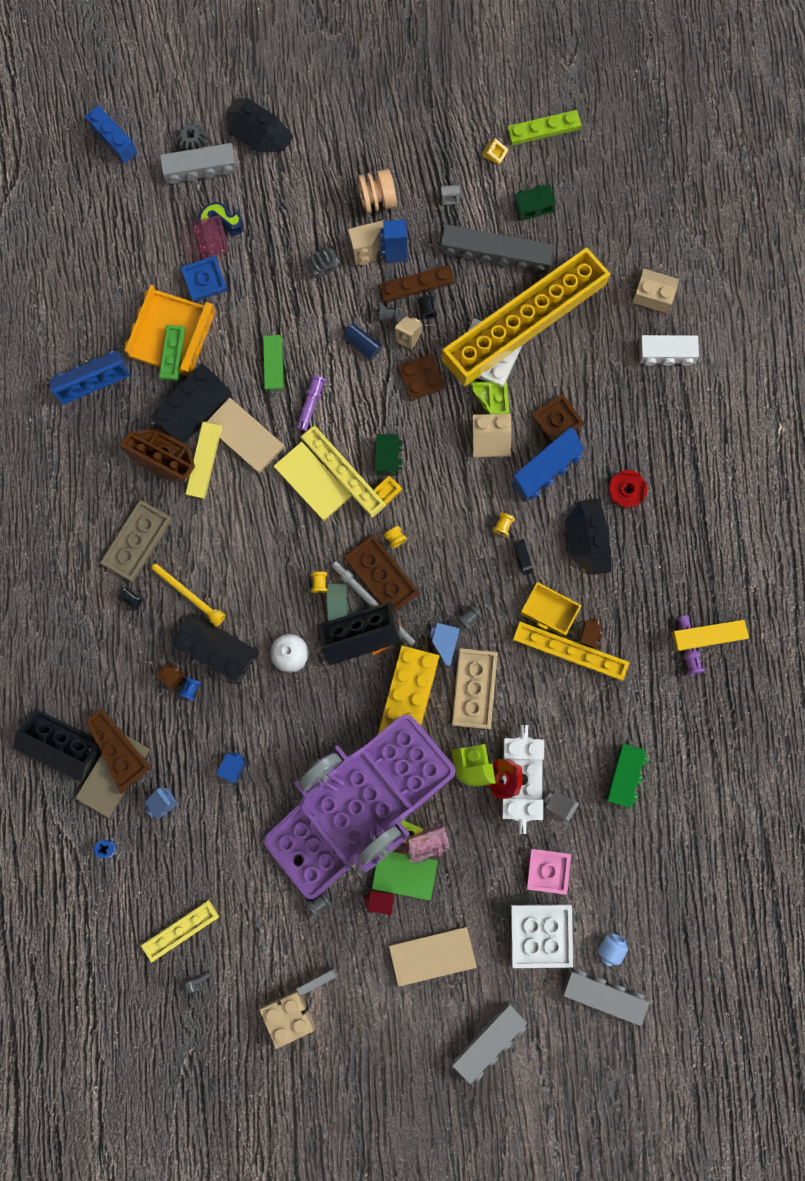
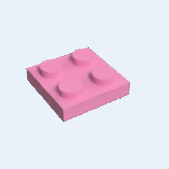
(548, 871)

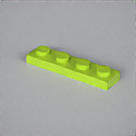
(544, 127)

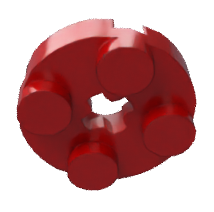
(620, 481)
(513, 782)

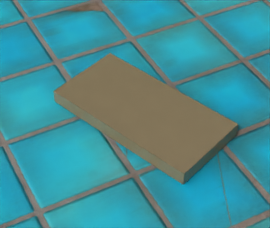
(136, 541)
(100, 788)

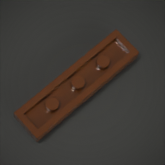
(416, 283)

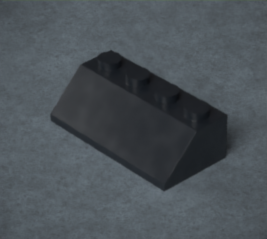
(191, 404)
(360, 633)
(214, 648)
(57, 745)

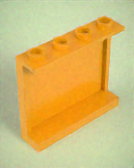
(150, 327)

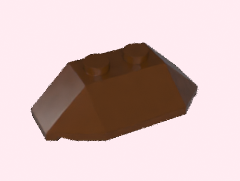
(159, 454)

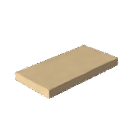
(246, 435)
(474, 689)
(432, 956)

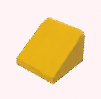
(495, 151)

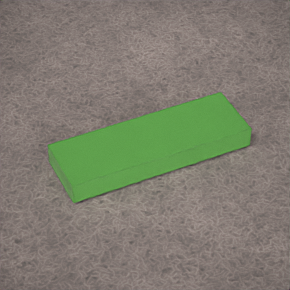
(172, 353)
(273, 362)

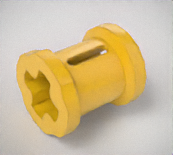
(503, 524)
(318, 582)

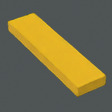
(710, 635)

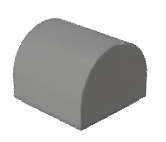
(450, 194)

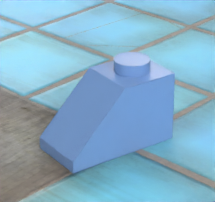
(444, 641)
(160, 803)

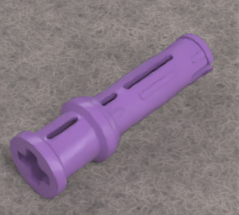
(313, 394)
(691, 655)

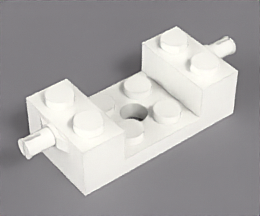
(529, 755)

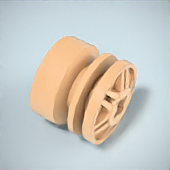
(377, 191)

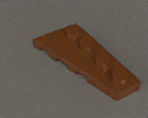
(120, 754)

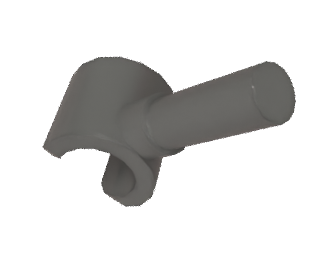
(190, 985)

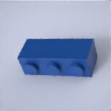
(111, 134)
(394, 241)

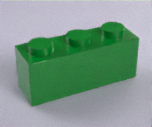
(626, 776)

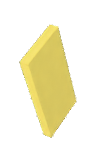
(312, 481)

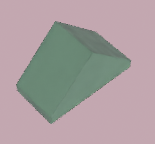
(337, 601)

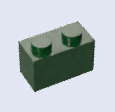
(534, 202)
(387, 454)

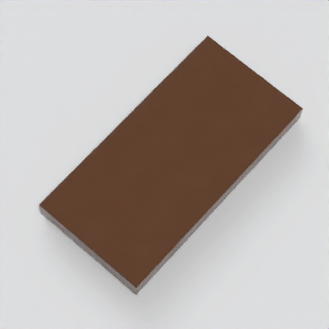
(381, 573)

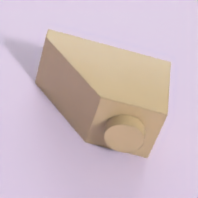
(408, 332)

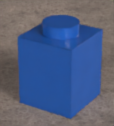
(231, 767)

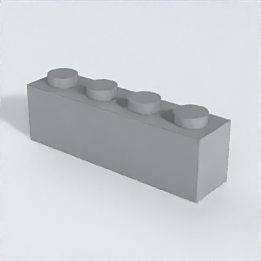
(198, 163)
(605, 997)
(489, 1043)

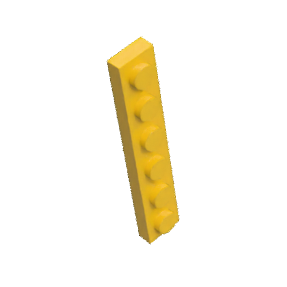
(571, 651)

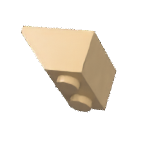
(365, 242)
(655, 290)
(491, 435)

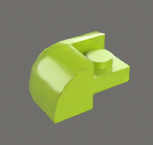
(473, 766)

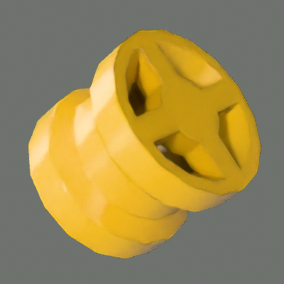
(395, 537)

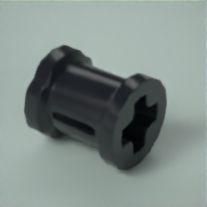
(428, 308)
(130, 598)

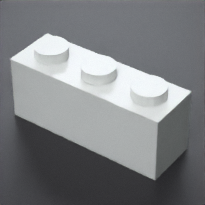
(668, 350)

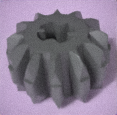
(191, 137)
(322, 262)

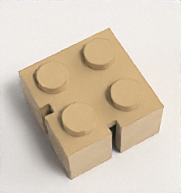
(286, 1020)

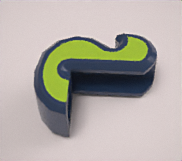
(232, 223)

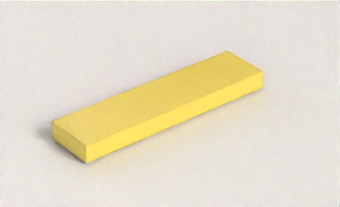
(204, 460)
(180, 931)

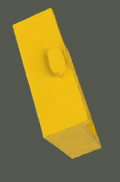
(550, 610)

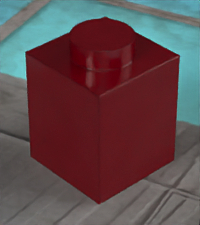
(379, 902)

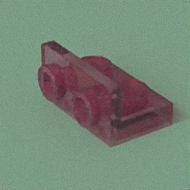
(210, 236)
(427, 844)

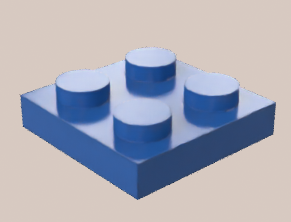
(204, 278)

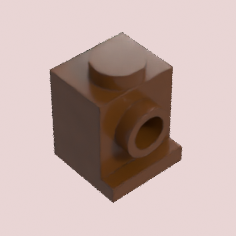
(591, 634)
(170, 675)

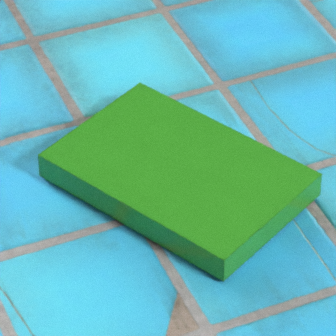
(403, 877)

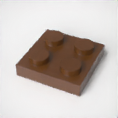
(421, 377)
(557, 418)

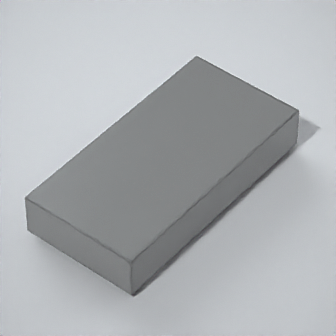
(317, 981)

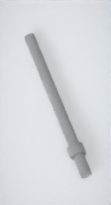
(348, 578)

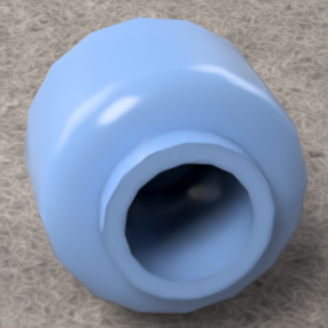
(613, 950)

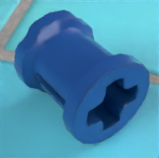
(189, 688)
(100, 846)

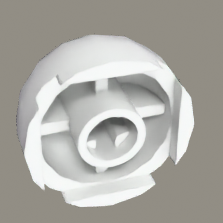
(289, 653)

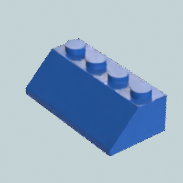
(89, 377)
(548, 465)

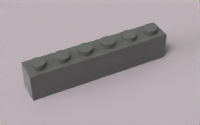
(496, 248)

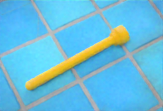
(216, 617)

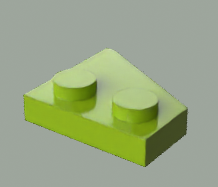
(491, 397)

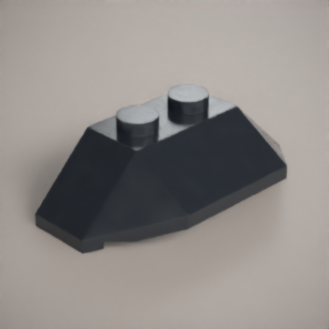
(257, 126)
(589, 537)

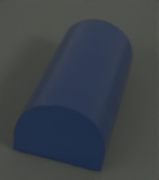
(362, 341)

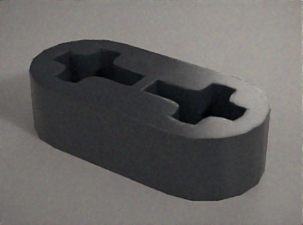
(523, 557)

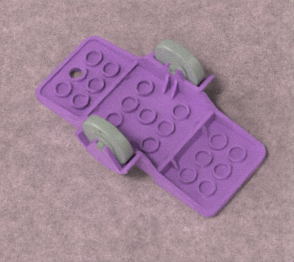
(357, 805)

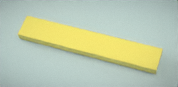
(343, 471)

